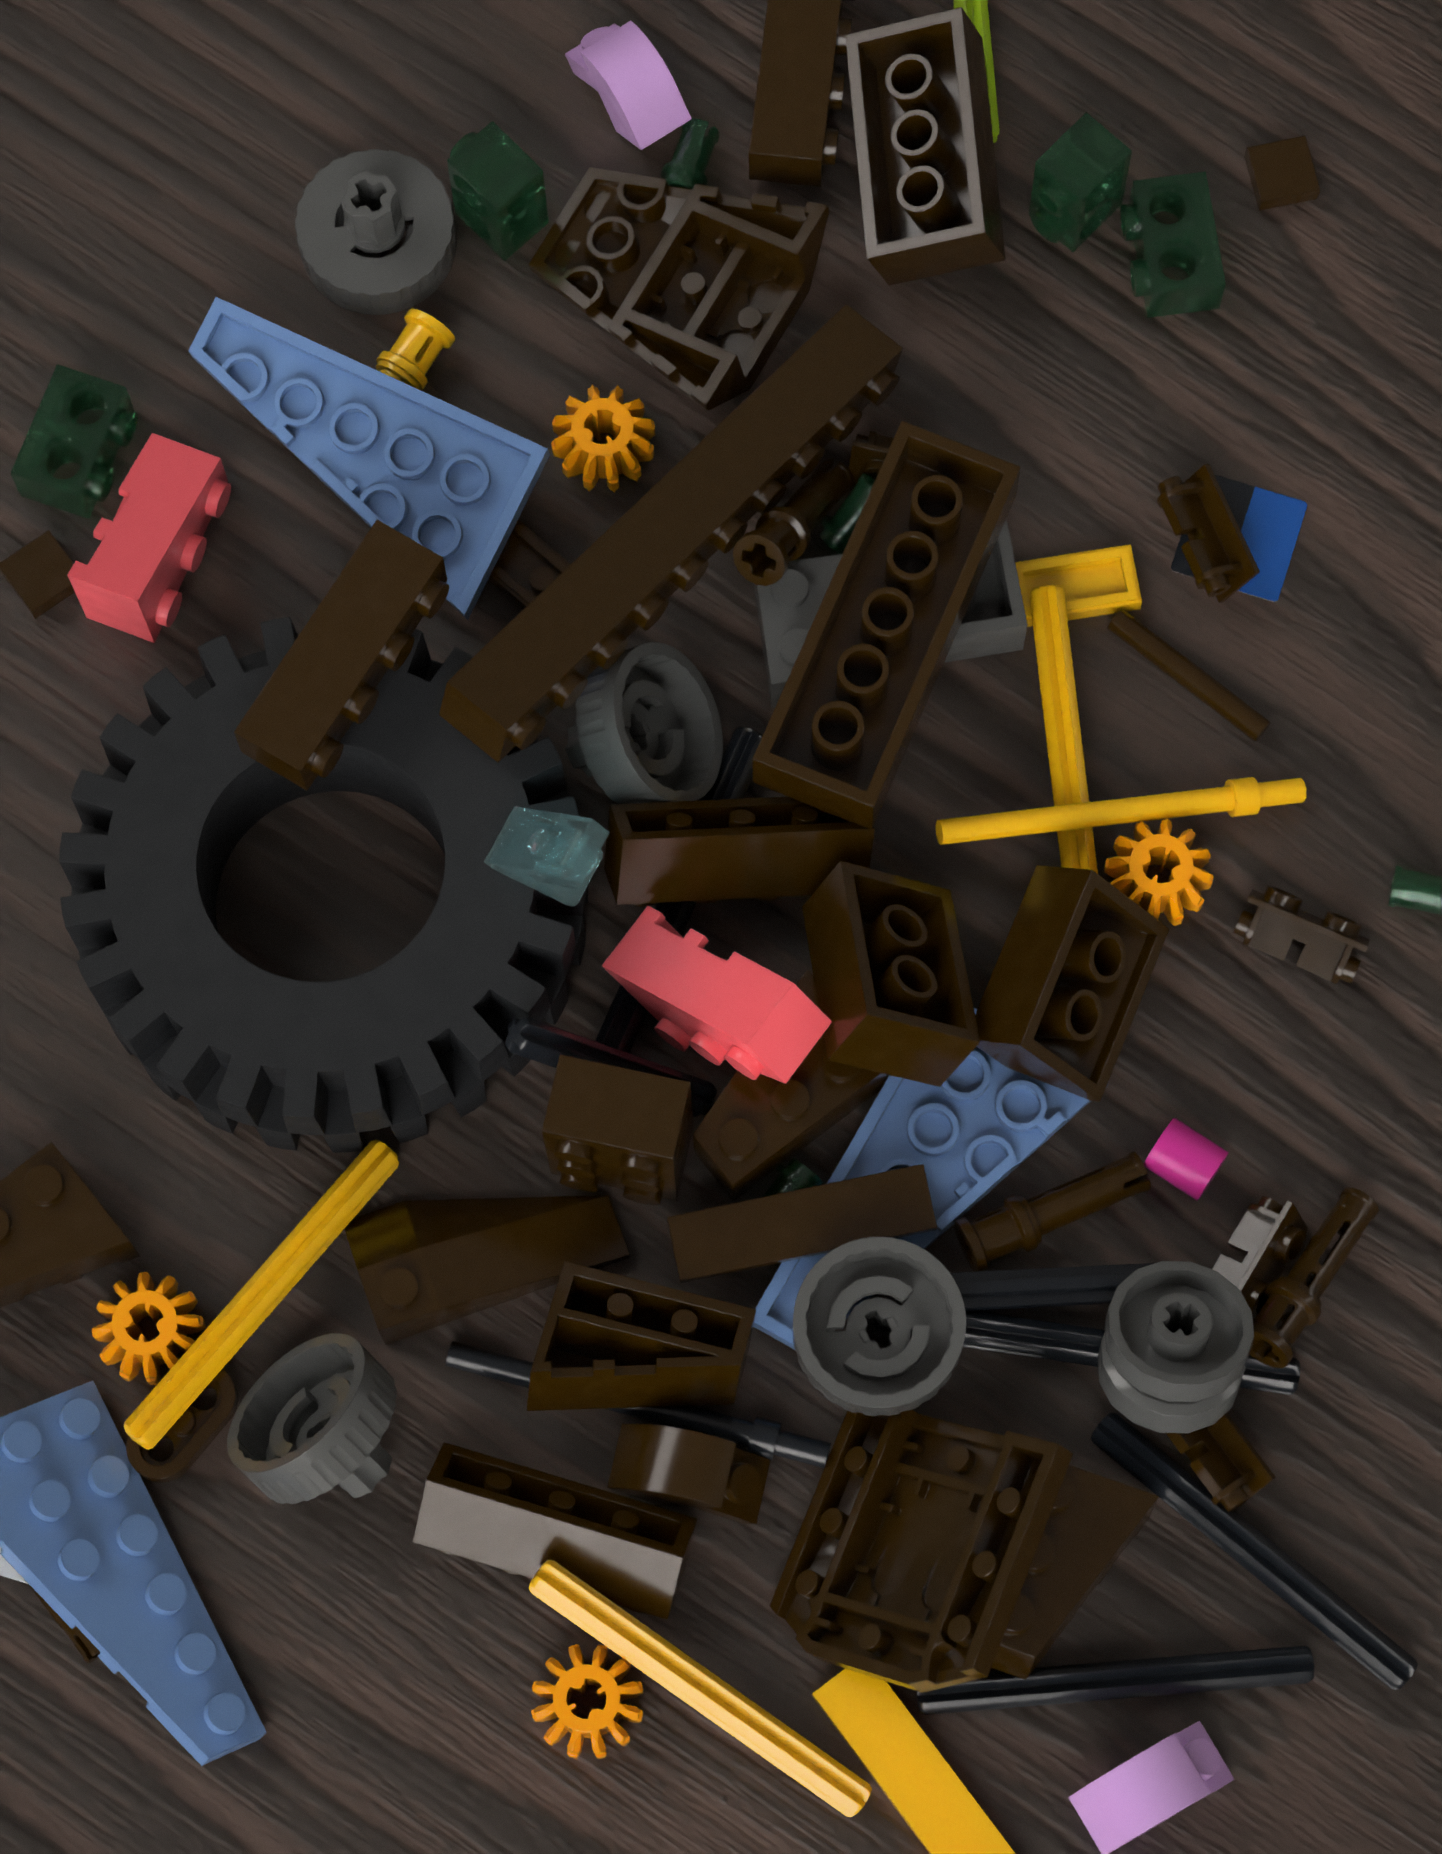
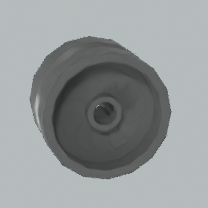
(1175, 1346)

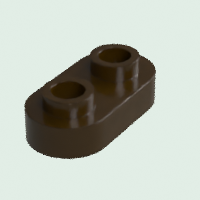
(189, 1434)

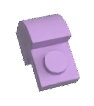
(630, 82)
(1151, 1788)

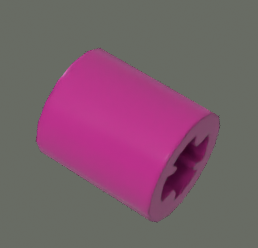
(1185, 1159)

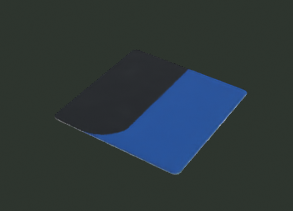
(1270, 529)

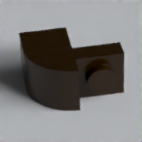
(689, 1470)

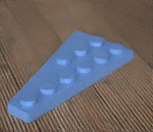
(380, 442)
(963, 1134)
(104, 1562)

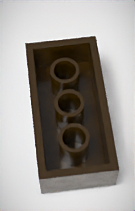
(925, 147)

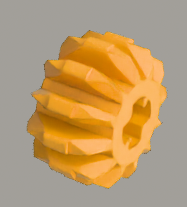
(597, 417)
(1170, 853)
(125, 1328)
(576, 1681)

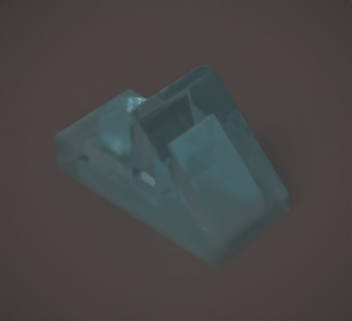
(549, 852)

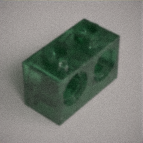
(1078, 183)
(497, 189)
(1184, 244)
(59, 440)

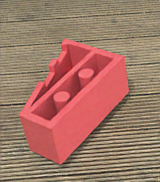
(152, 539)
(716, 1004)

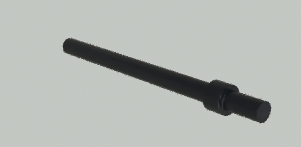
(759, 1437)

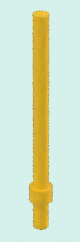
(1236, 797)

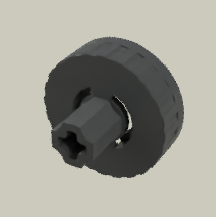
(338, 218)
(620, 737)
(846, 1362)
(315, 1422)

